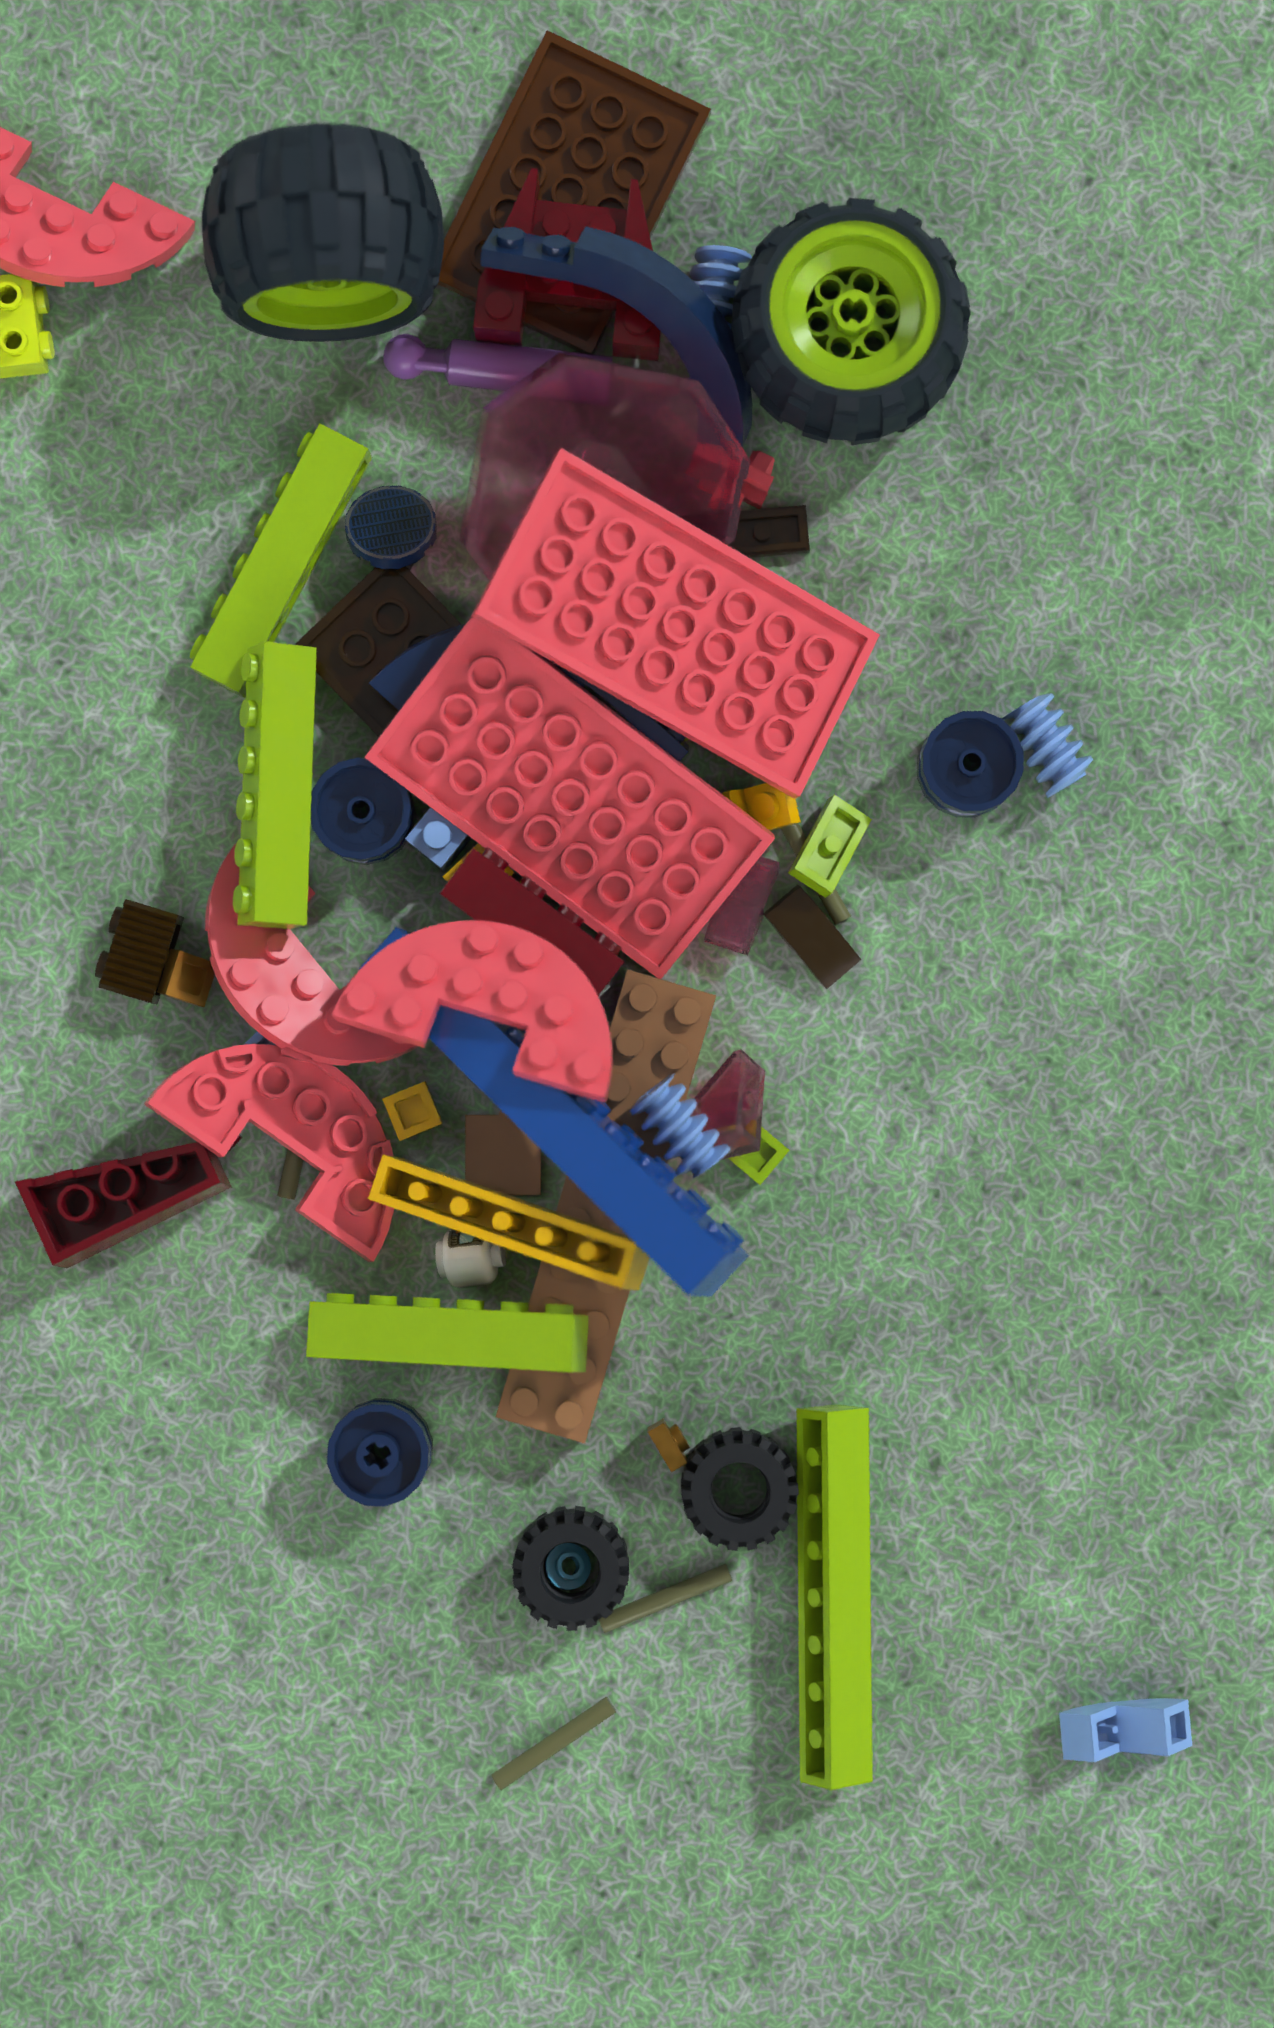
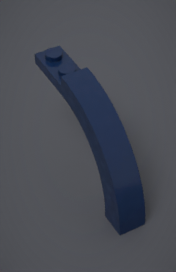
(652, 288)
(408, 669)

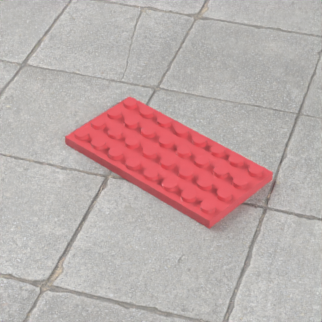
(676, 624)
(570, 795)

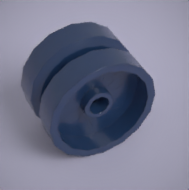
(985, 741)
(365, 839)
(362, 1473)

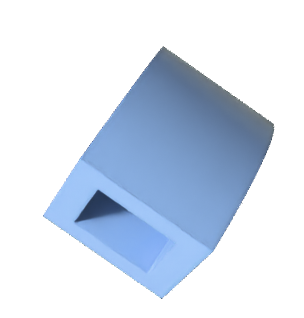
(1128, 1726)

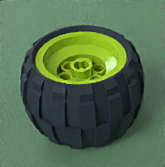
(322, 233)
(871, 262)

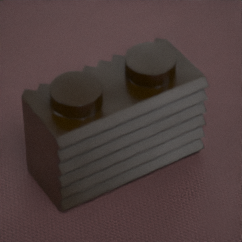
(138, 950)

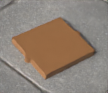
(501, 1155)

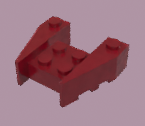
(504, 293)

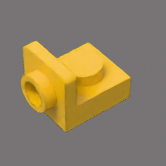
(766, 805)

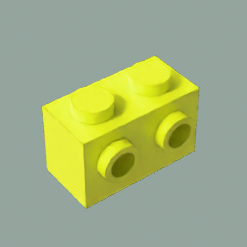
(22, 333)

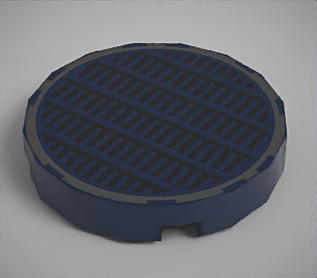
(390, 527)

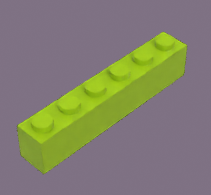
(283, 555)
(275, 785)
(448, 1335)

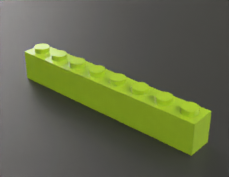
(834, 1596)

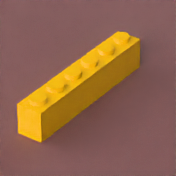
(509, 1222)

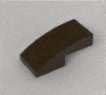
(812, 936)

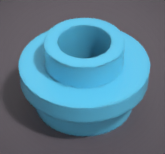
(554, 1571)

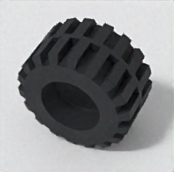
(749, 1528)
(562, 1607)

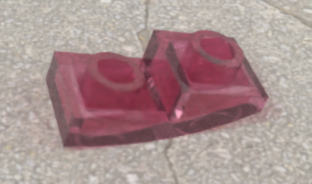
(742, 912)

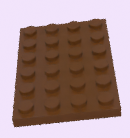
(588, 135)

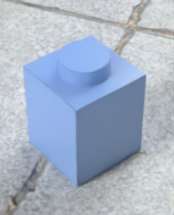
(437, 839)

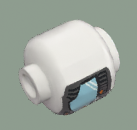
(468, 1259)

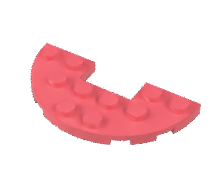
(61, 243)
(495, 976)
(282, 986)
(304, 1108)

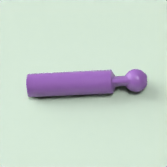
(469, 362)

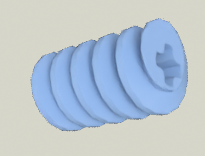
(717, 274)
(1049, 743)
(679, 1128)

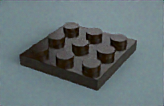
(369, 630)

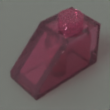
(734, 1104)

